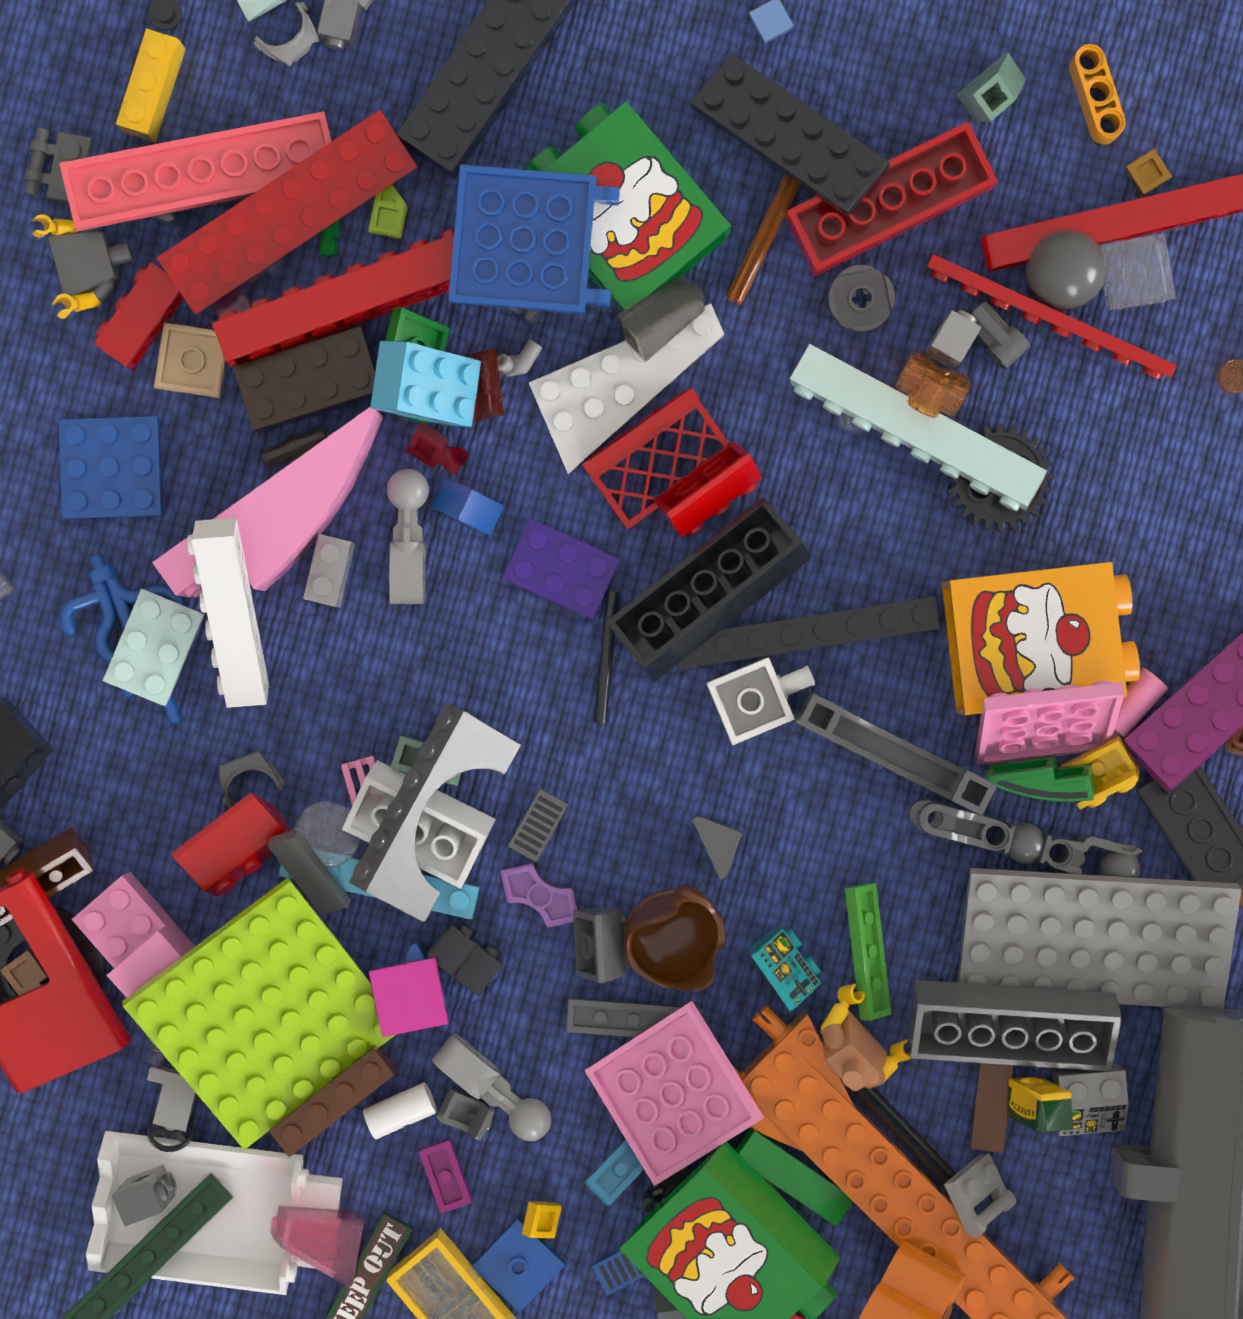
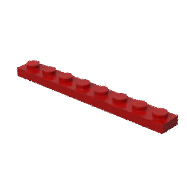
(1062, 323)

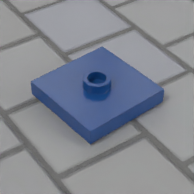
(518, 1265)

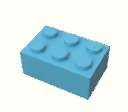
(425, 384)

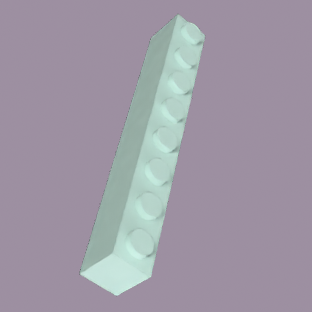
(938, 438)

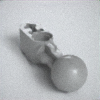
(407, 564)
(482, 1079)

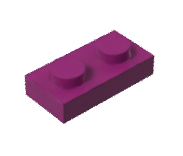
(445, 1175)

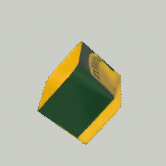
(1040, 1104)

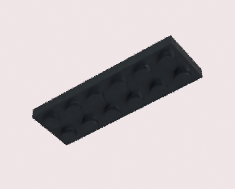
(790, 135)

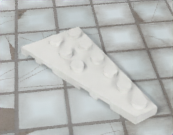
(606, 390)

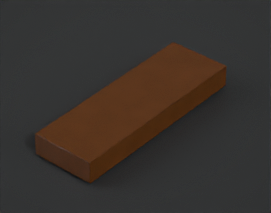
(990, 1107)

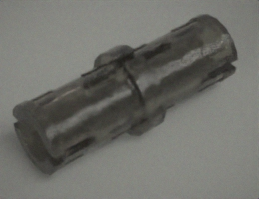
(293, 446)

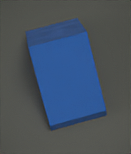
(467, 506)

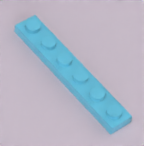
(450, 901)

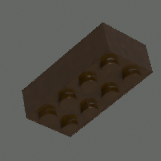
(307, 380)

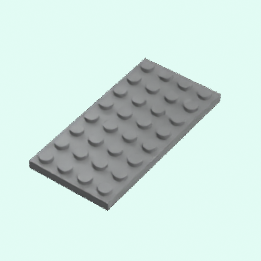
(1101, 934)

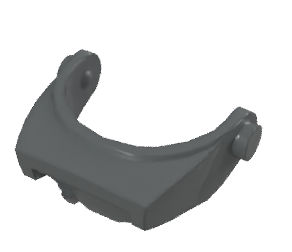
(251, 761)

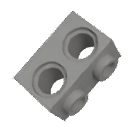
(953, 339)

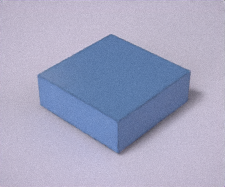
(771, 20)

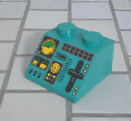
(785, 966)

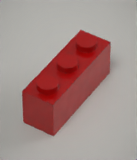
(139, 316)

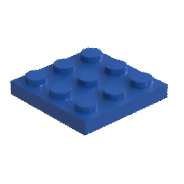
(111, 467)

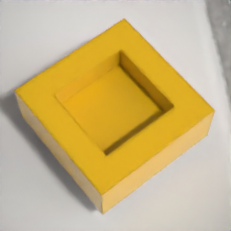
(541, 1219)

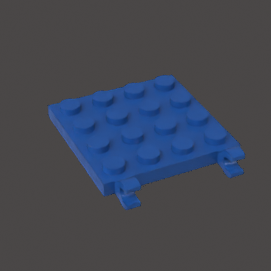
(526, 239)

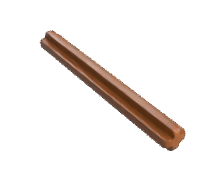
(762, 240)

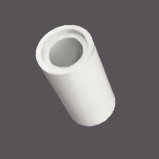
(400, 1110)

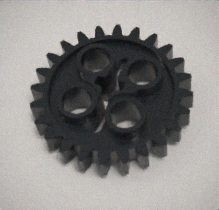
(989, 508)

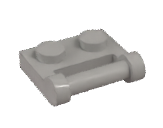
(972, 1186)

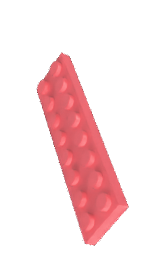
(188, 171)

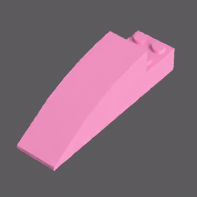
(287, 510)
(132, 933)

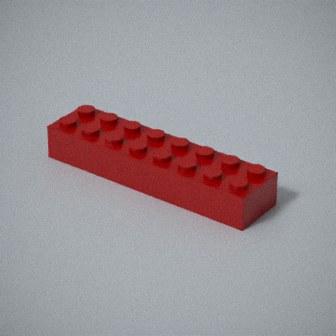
(337, 302)

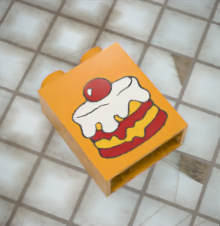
(1037, 632)

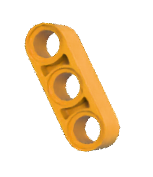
(1097, 78)

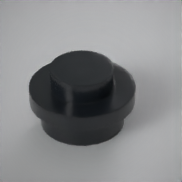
(165, 14)

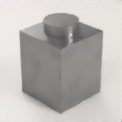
(339, 23)

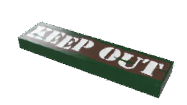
(371, 1268)

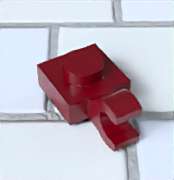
(432, 449)

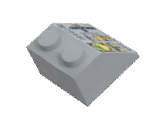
(1097, 1099)

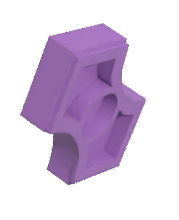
(525, 886)

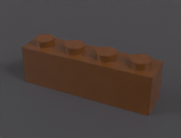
(54, 865)
(334, 1100)

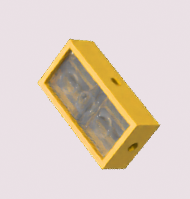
(442, 1284)

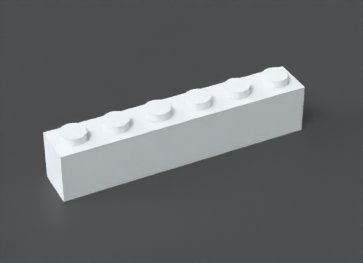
(230, 612)

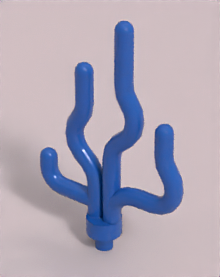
(111, 593)

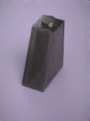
(661, 316)

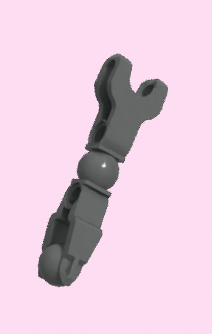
(1023, 841)

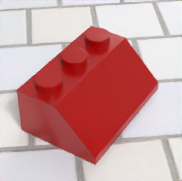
(708, 489)
(231, 845)

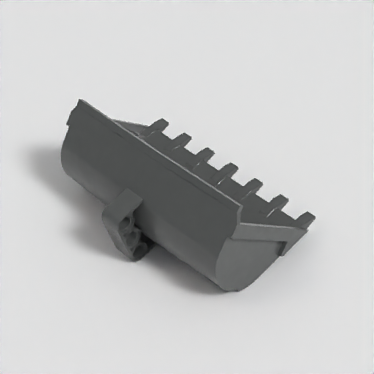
(1192, 1169)

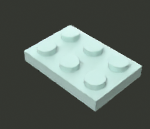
(153, 647)

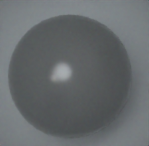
(1065, 270)

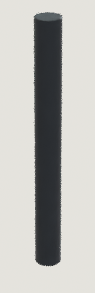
(606, 659)

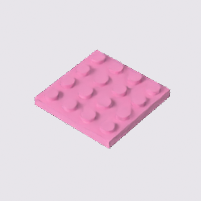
(1047, 722)
(674, 1093)

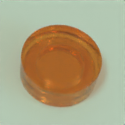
(1231, 377)

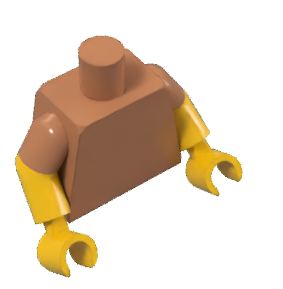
(853, 1050)

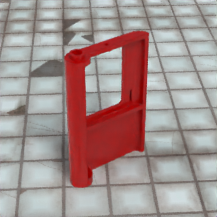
(63, 1020)

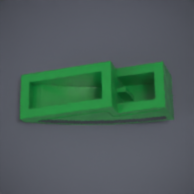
(1044, 780)

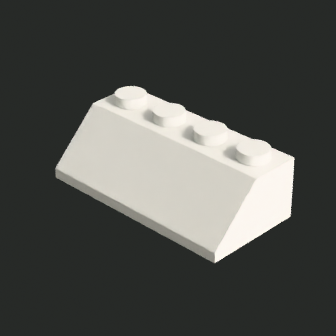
(446, 834)

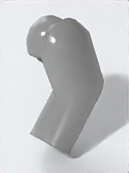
(519, 363)

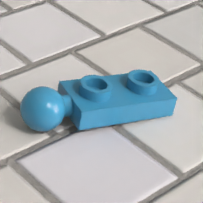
(615, 1174)

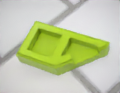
(388, 214)

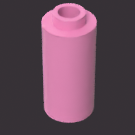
(1139, 701)

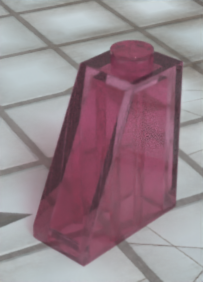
(321, 1238)

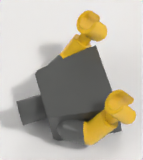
(83, 263)

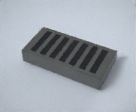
(538, 825)

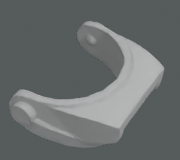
(297, 47)

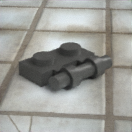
(67, 148)

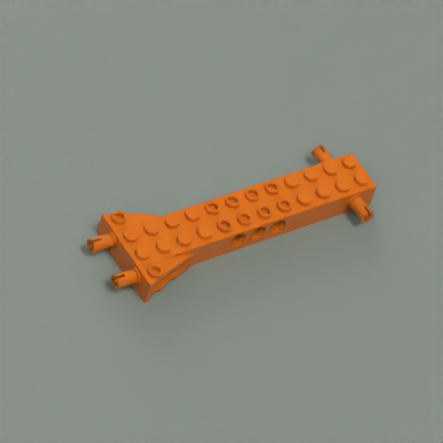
(813, 1113)

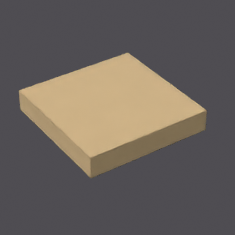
(190, 361)

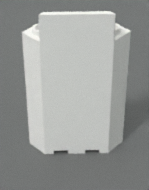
(237, 1242)

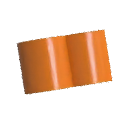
(914, 1287)

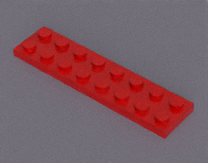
(287, 212)

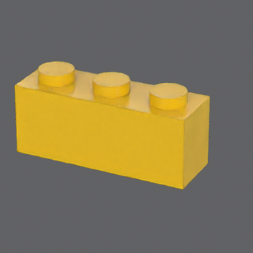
(150, 85)

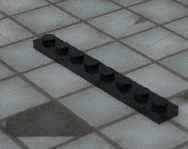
(816, 632)

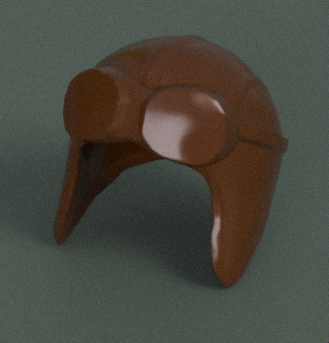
(674, 938)

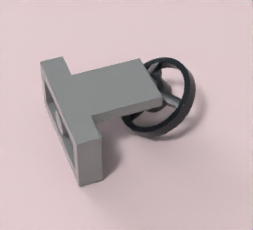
(172, 1108)

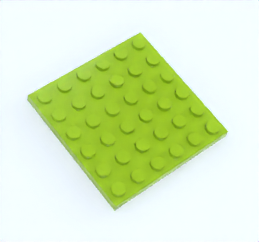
(261, 1013)

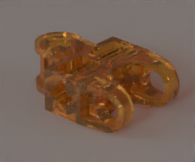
(932, 387)

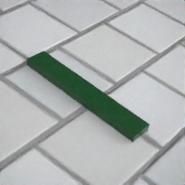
(153, 1251)

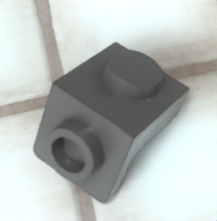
(466, 1113)

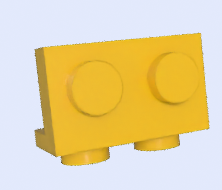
(1112, 770)

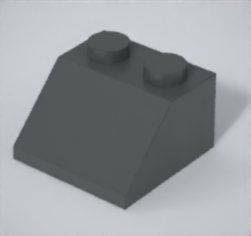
(599, 943)

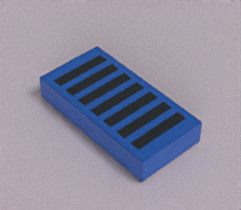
(616, 1271)

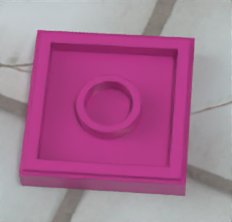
(408, 996)

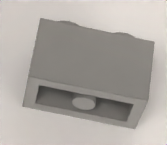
(329, 570)

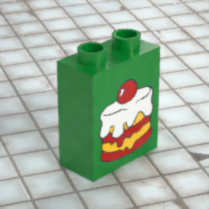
(661, 215)
(732, 1247)

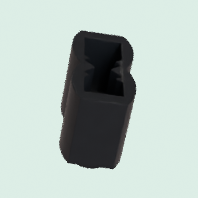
(466, 957)

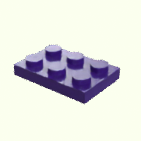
(561, 568)

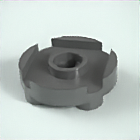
(872, 283)

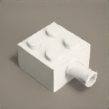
(756, 698)

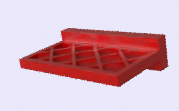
(638, 436)

